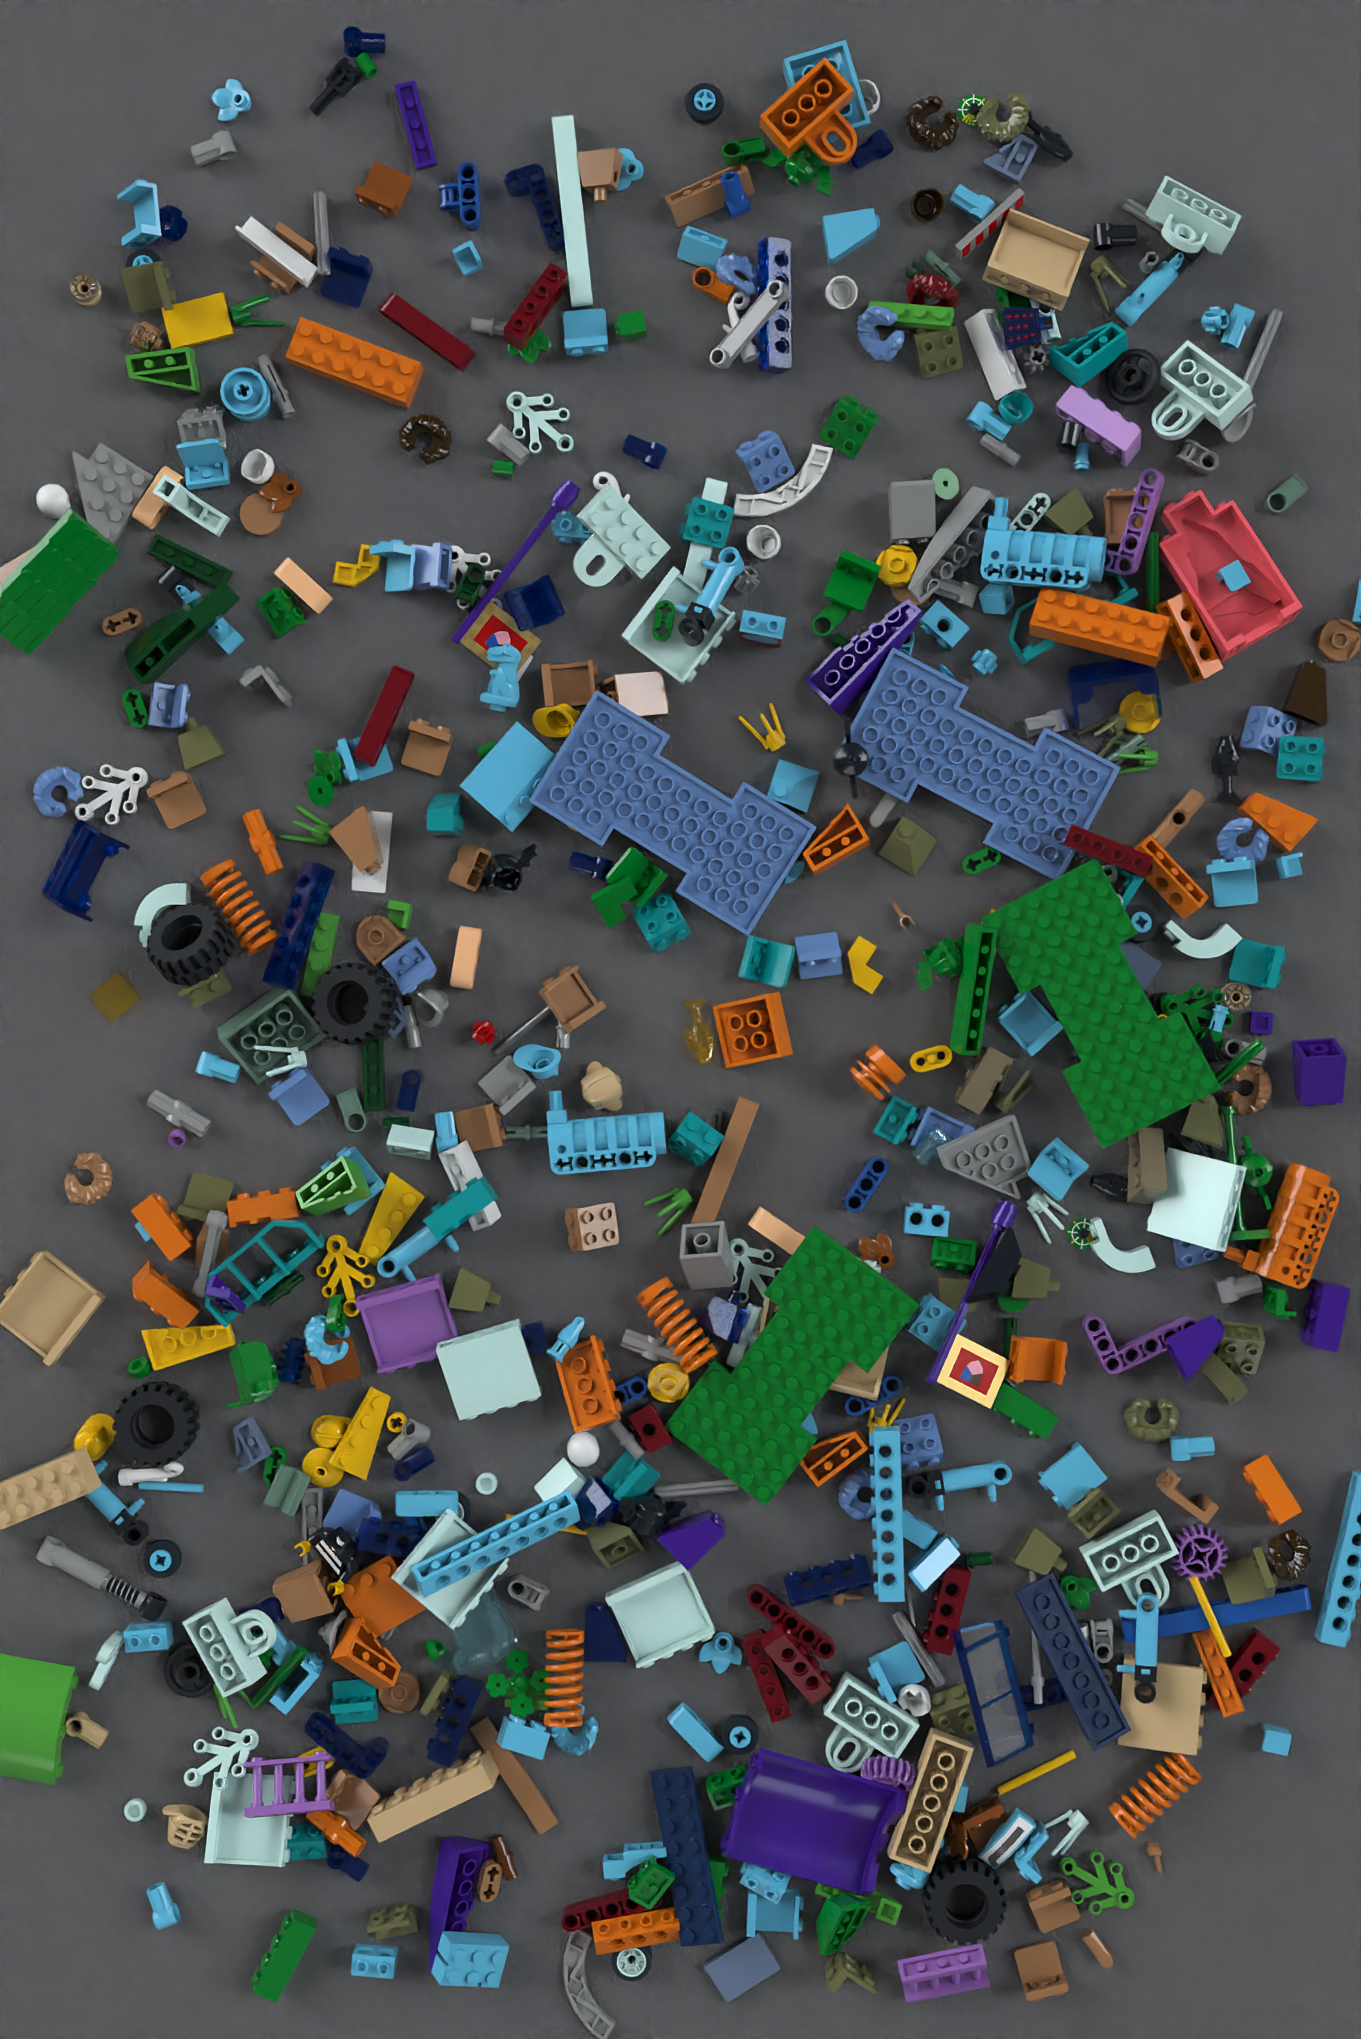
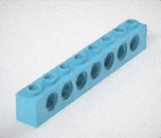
(495, 1543)
(1339, 1568)
(887, 1590)

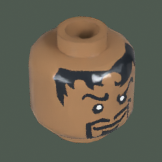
(145, 337)

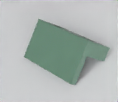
(287, 1489)

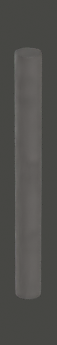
(523, 1030)

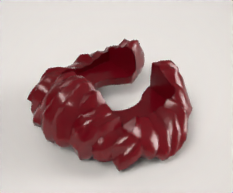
(933, 287)

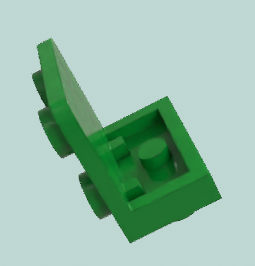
(849, 426)
(852, 581)
(642, 873)

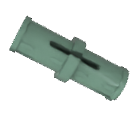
(942, 267)
(1129, 747)
(527, 1132)

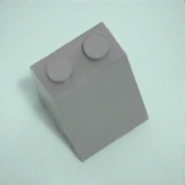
(912, 512)
(706, 1255)

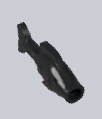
(1049, 140)
(1226, 761)
(1111, 1186)

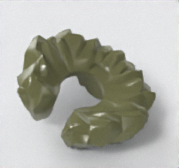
(1003, 130)
(1151, 1432)

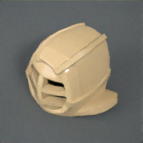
(602, 1087)
(185, 1825)

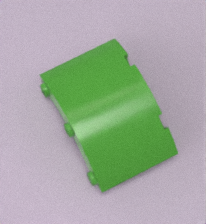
(33, 1717)

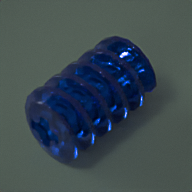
(292, 1360)

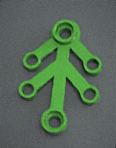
(1099, 1883)

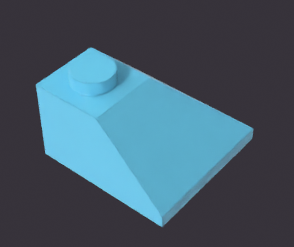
(793, 785)

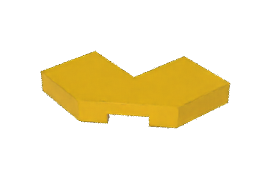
(353, 574)
(861, 973)

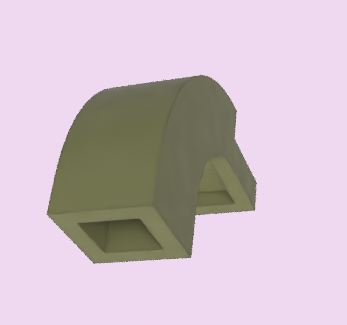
(1224, 1379)

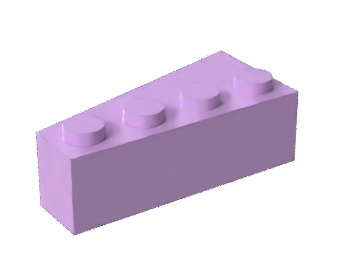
(1100, 424)

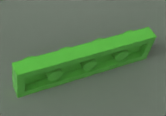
(919, 315)
(320, 952)

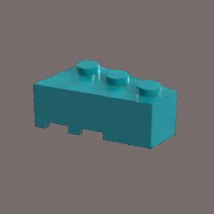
(1090, 354)
(445, 815)
(460, 1207)

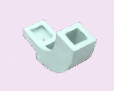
(190, 505)
(156, 903)
(1217, 944)
(1128, 1261)

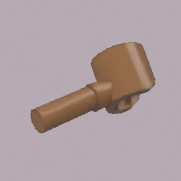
(903, 918)
(838, 1599)
(1154, 1850)

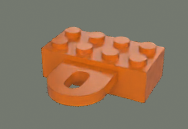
(812, 113)

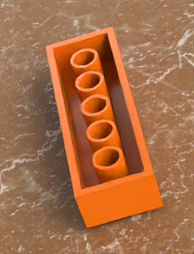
(354, 363)
(1099, 626)

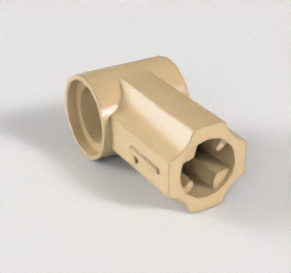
(89, 1730)

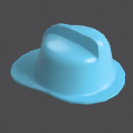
(538, 1060)

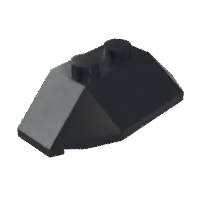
(998, 1270)

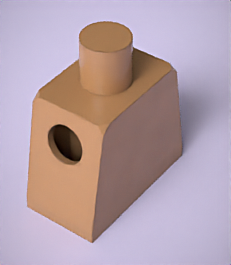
(600, 171)

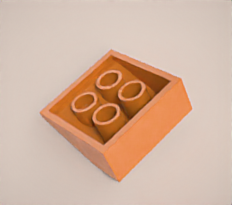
(752, 1030)
(379, 1597)

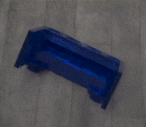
(1083, 677)
(78, 867)

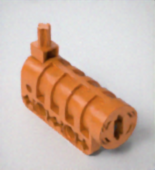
(1290, 1227)

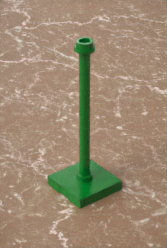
(1239, 1231)

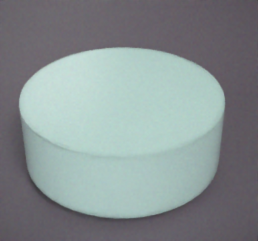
(486, 1483)
(135, 1809)

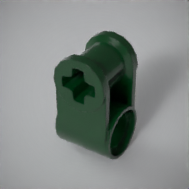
(468, 588)

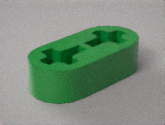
(658, 620)
(131, 710)
(978, 856)
(335, 1316)
(270, 1463)

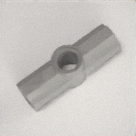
(178, 1113)
(649, 1346)

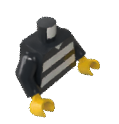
(336, 1551)

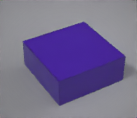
(1260, 1022)

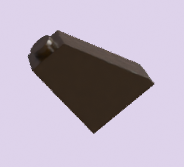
(1308, 694)

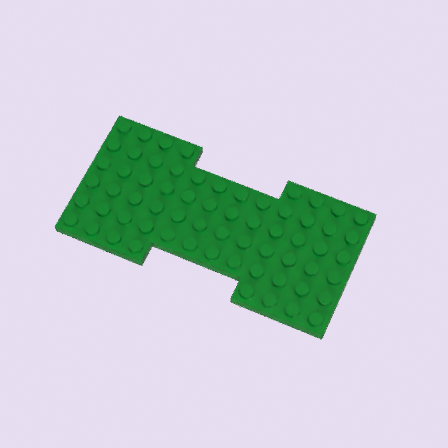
(1130, 1060)
(828, 1314)

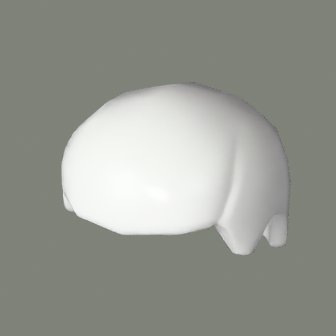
(870, 95)
(841, 292)
(257, 466)
(52, 501)
(763, 541)
(583, 1449)
(915, 1699)

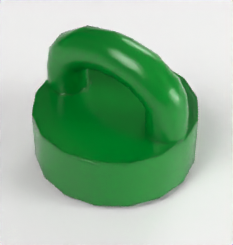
(139, 1368)
(430, 1648)

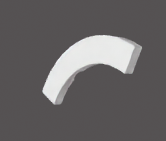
(789, 494)

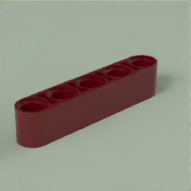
(427, 332)
(383, 716)
(784, 1612)
(599, 1904)

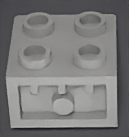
(202, 424)
(507, 1085)

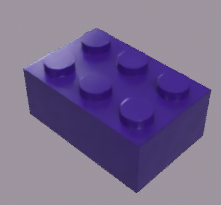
(1324, 1315)

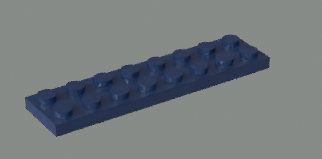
(1072, 1661)
(687, 1856)

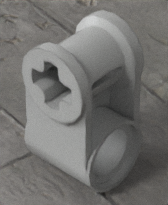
(1195, 457)
(528, 1592)
(1101, 1635)

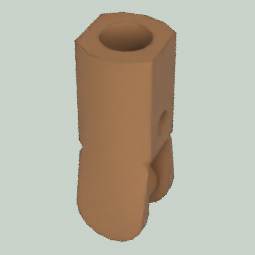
(1097, 1947)

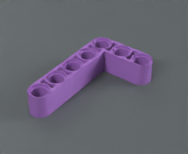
(1131, 531)
(1138, 1344)

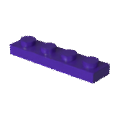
(416, 125)

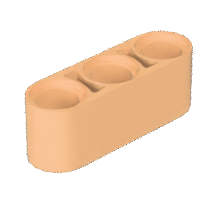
(151, 507)
(303, 585)
(466, 957)
(776, 1230)

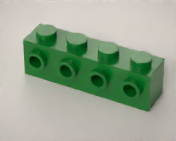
(284, 1955)

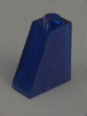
(602, 1636)

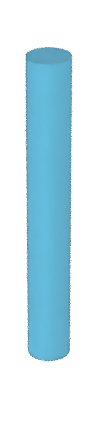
(170, 1486)

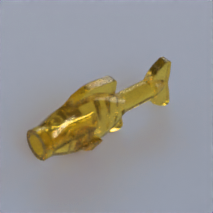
(699, 1037)

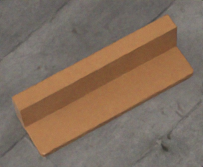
(704, 196)

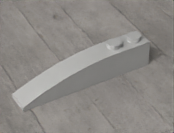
(954, 543)

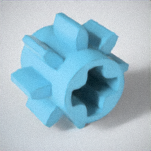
(1215, 320)
(984, 662)

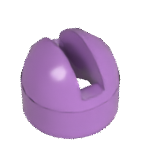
(179, 1139)

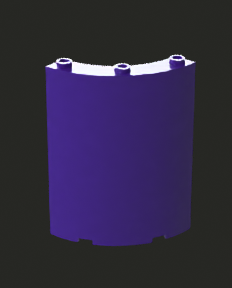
(811, 1822)

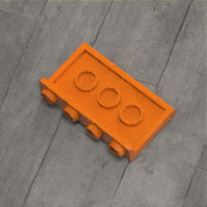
(588, 1386)

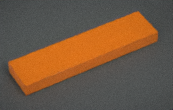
(1218, 1673)

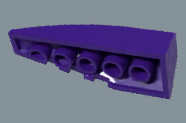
(856, 665)
(454, 1887)

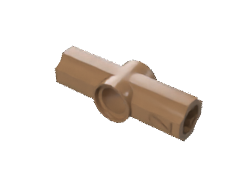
(1186, 809)

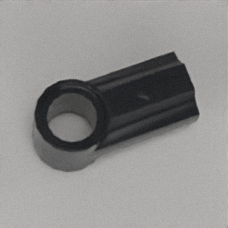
(1111, 236)
(1068, 437)

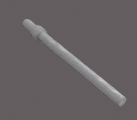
(1037, 1679)

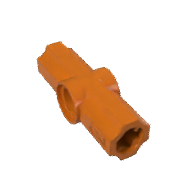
(263, 841)
(338, 1831)

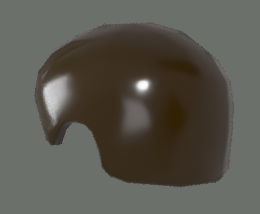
(927, 204)

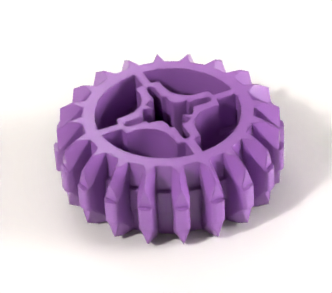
(1205, 1549)
(889, 1771)

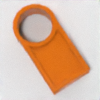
(715, 288)

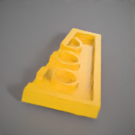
(392, 1213)
(176, 1345)
(361, 1437)

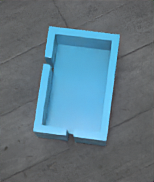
(523, 1737)
(470, 1959)

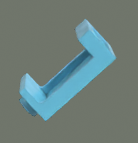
(1028, 1022)
(1072, 1476)
(284, 1697)

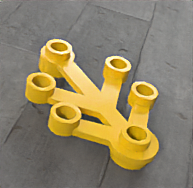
(344, 1271)

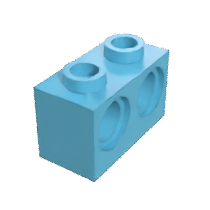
(925, 1225)
(148, 1636)
(374, 1961)

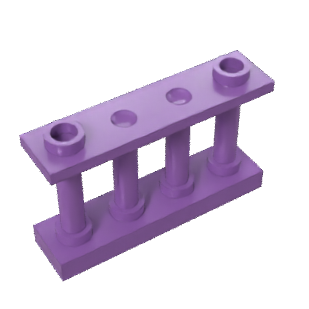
(300, 1803)
(943, 1973)

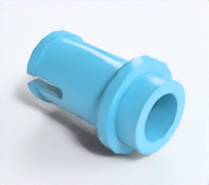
(1082, 458)
(1218, 1018)

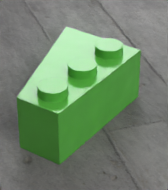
(166, 368)
(334, 1188)

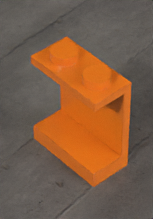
(1037, 1359)

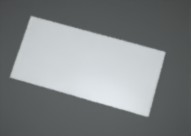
(376, 882)

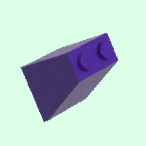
(1318, 1071)
(1195, 1345)
(692, 1537)

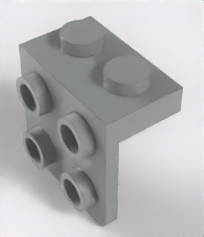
(256, 677)

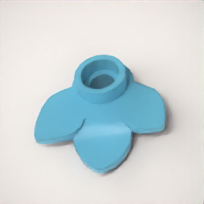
(228, 100)
(628, 162)
(721, 1654)

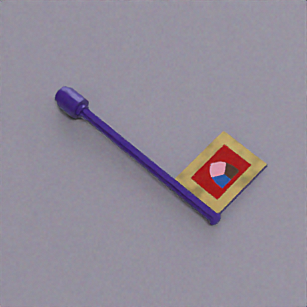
(487, 622)
(960, 1362)

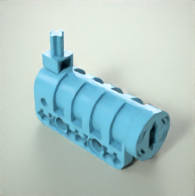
(1039, 553)
(602, 1137)

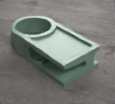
(1289, 492)
(350, 1104)

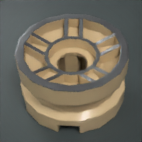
(81, 280)
(1242, 991)

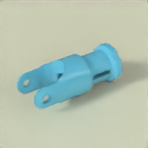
(567, 1339)

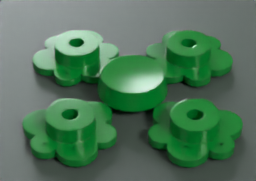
(518, 1683)

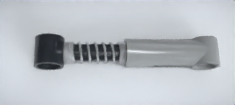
(55, 1553)

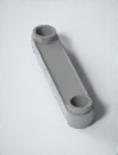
(749, 324)
(216, 1222)

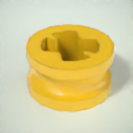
(395, 1415)

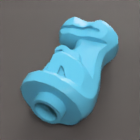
(503, 685)
(910, 1876)

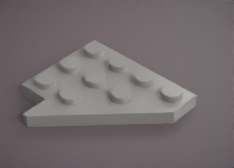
(110, 489)
(990, 1155)

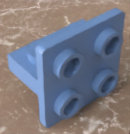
(818, 955)

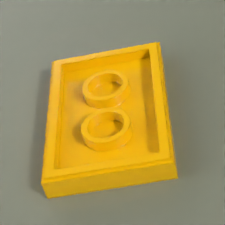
(198, 321)

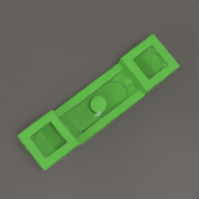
(882, 1905)

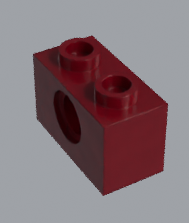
(655, 1439)

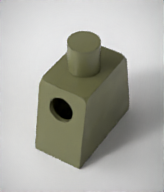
(1070, 515)
(199, 746)
(1032, 1281)
(473, 1291)
(952, 1291)
(1039, 1552)

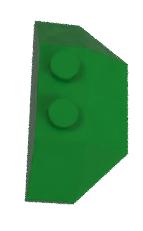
(839, 1921)

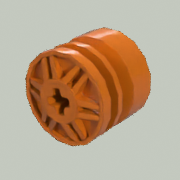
(877, 1072)

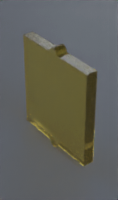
(114, 997)

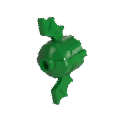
(802, 168)
(942, 958)
(1254, 1162)

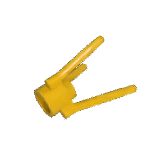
(775, 738)
(882, 1421)

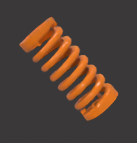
(256, 944)
(682, 1349)
(565, 1718)
(1145, 1814)

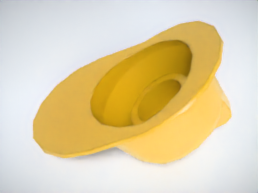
(555, 720)
(329, 1430)
(96, 1435)

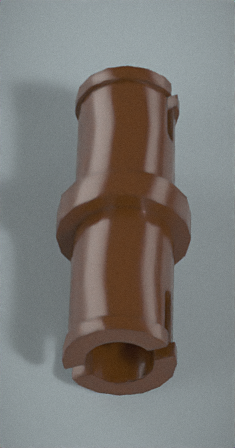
(504, 1857)

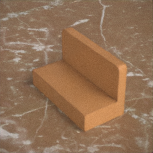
(201, 1241)

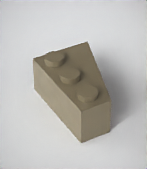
(982, 1079)
(1146, 1166)

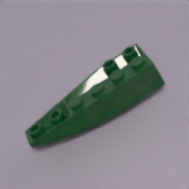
(176, 632)

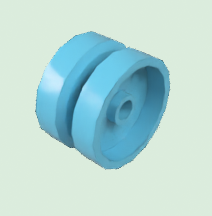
(258, 398)

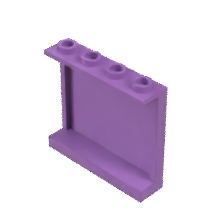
(407, 1322)

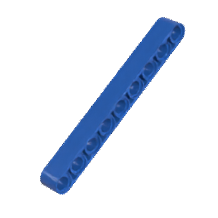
(1192, 1618)

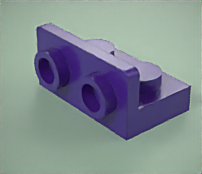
(223, 1295)

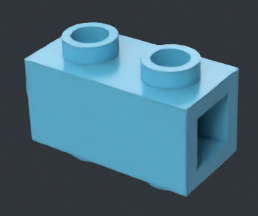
(569, 529)
(764, 1881)

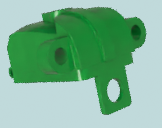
(253, 1373)

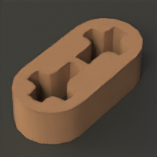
(121, 617)
(491, 1880)

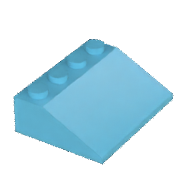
(839, 56)
(510, 776)

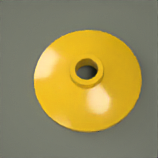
(318, 1459)

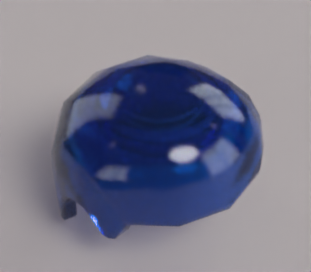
(172, 223)

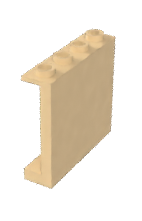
(1035, 259)
(49, 1306)
(1174, 1715)

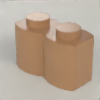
(470, 866)

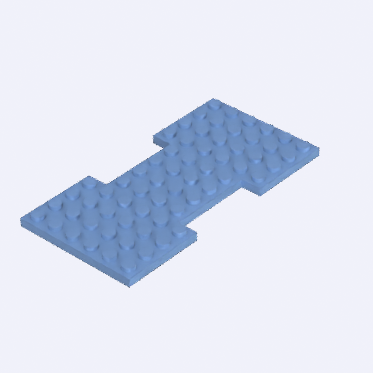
(617, 779)
(1026, 791)

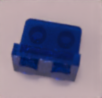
(347, 278)
(534, 604)

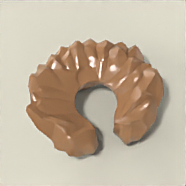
(1259, 1095)
(100, 1186)

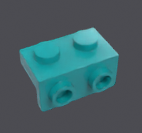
(895, 1120)
(307, 1843)

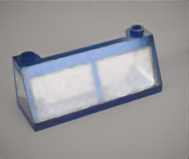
(993, 1691)

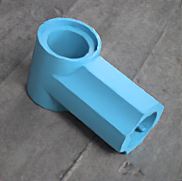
(976, 206)
(1239, 321)
(985, 419)
(213, 1065)
(446, 1131)
(1184, 1447)
(282, 1647)
(164, 1911)

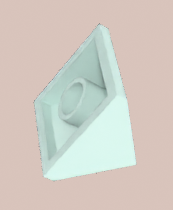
(410, 1142)
(559, 1479)

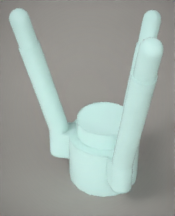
(295, 1060)
(1038, 1203)
(1077, 1823)

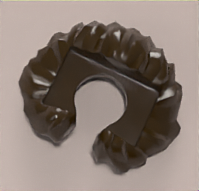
(920, 130)
(433, 426)
(1291, 1568)

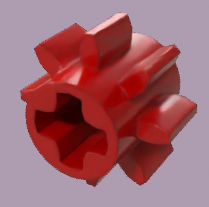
(483, 1032)

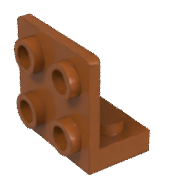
(983, 1820)

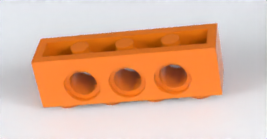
(1190, 637)
(1171, 880)
(635, 1931)

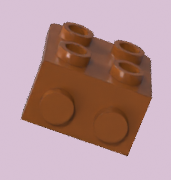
(384, 190)
(339, 1371)

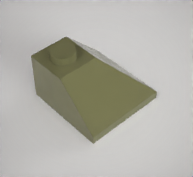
(907, 846)
(1203, 1122)
(614, 1543)

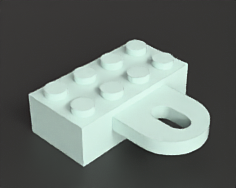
(1192, 216)
(1199, 391)
(618, 537)
(1132, 1555)
(229, 1646)
(866, 1722)

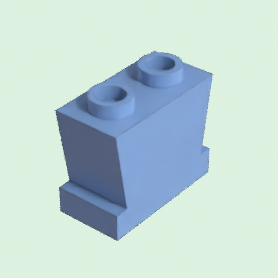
(432, 567)

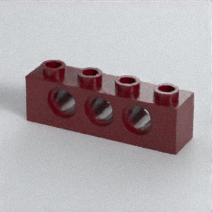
(535, 306)
(1108, 850)
(944, 1642)
(1242, 1660)
(806, 1674)
(766, 1677)

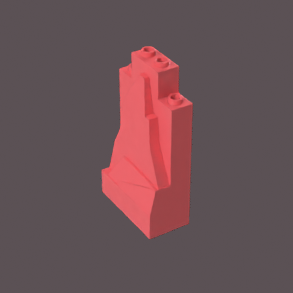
(1203, 545)

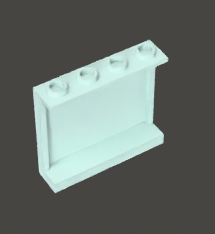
(675, 655)
(1198, 1200)
(488, 1370)
(457, 1599)
(661, 1614)
(243, 1839)

